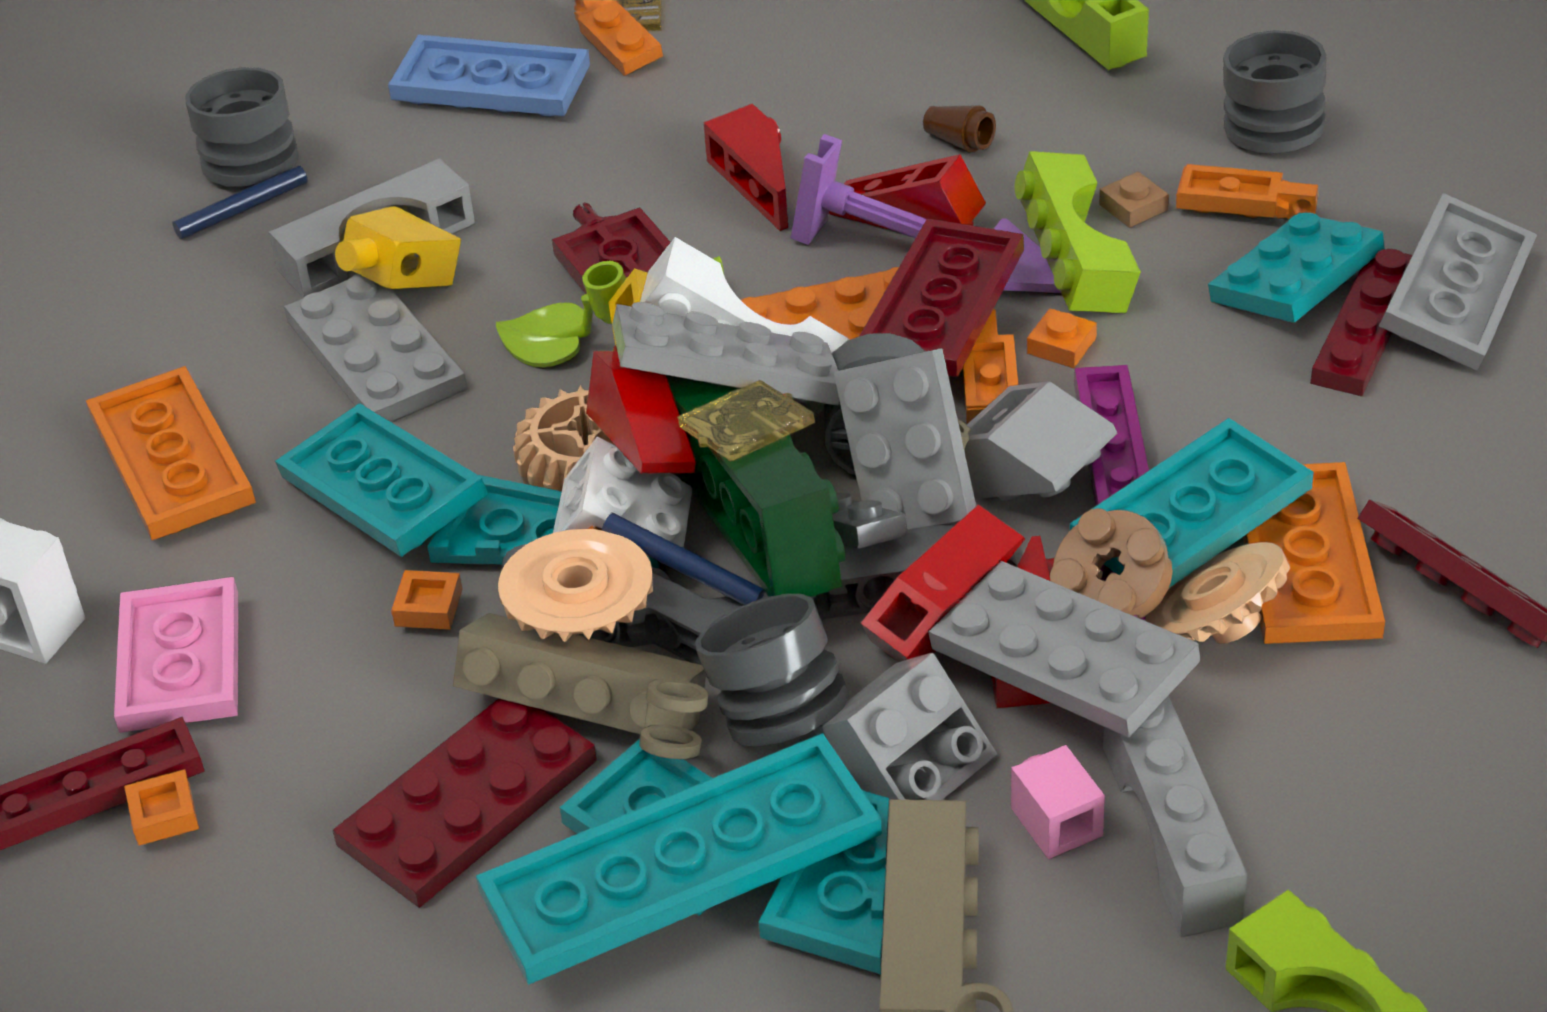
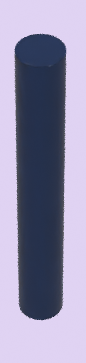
(239, 202)
(685, 561)

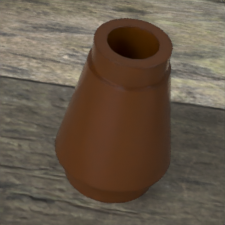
(962, 126)

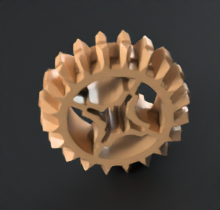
(554, 439)

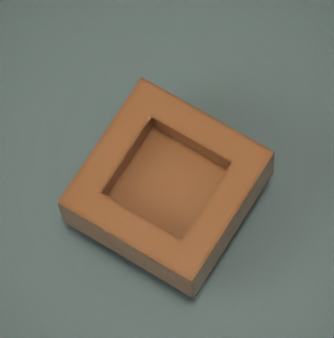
(1133, 199)

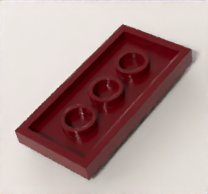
(947, 288)
(464, 798)

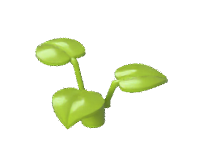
(553, 331)

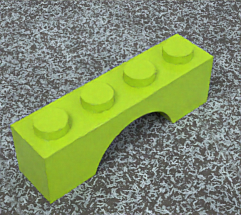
(1106, 29)
(1087, 266)
(1297, 960)

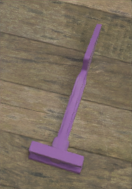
(822, 194)

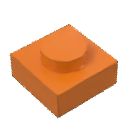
(1061, 338)
(427, 599)
(161, 807)

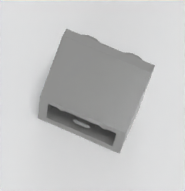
(1032, 442)
(909, 734)

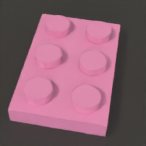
(177, 654)

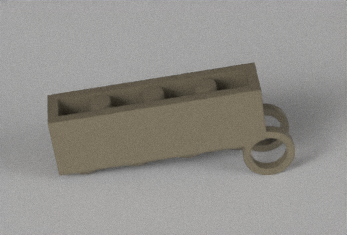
(586, 681)
(927, 909)

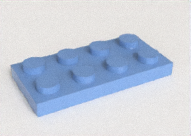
(490, 75)

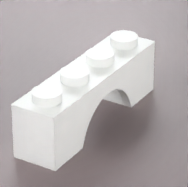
(693, 282)

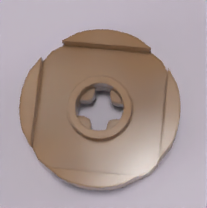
(1110, 535)

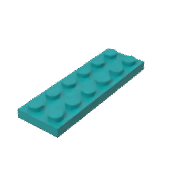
(676, 857)

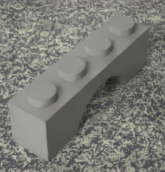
(308, 245)
(1192, 845)

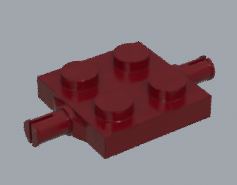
(622, 238)

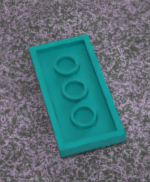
(381, 479)
(1211, 494)

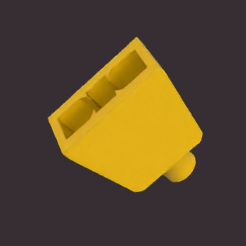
(383, 249)

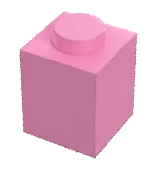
(1057, 801)

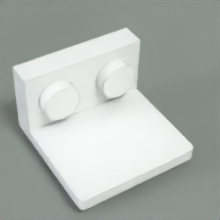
(609, 483)

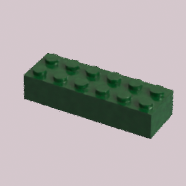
(766, 505)

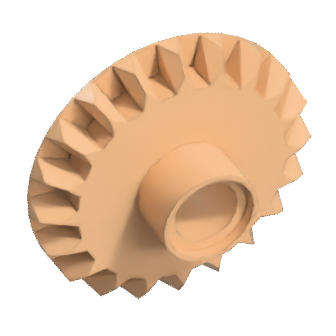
(575, 583)
(1223, 594)

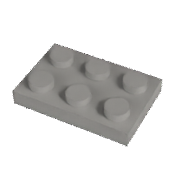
(907, 438)

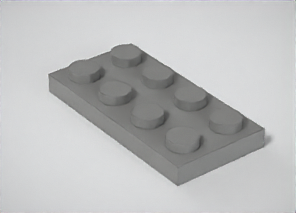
(1458, 281)
(375, 348)
(724, 353)
(1065, 648)

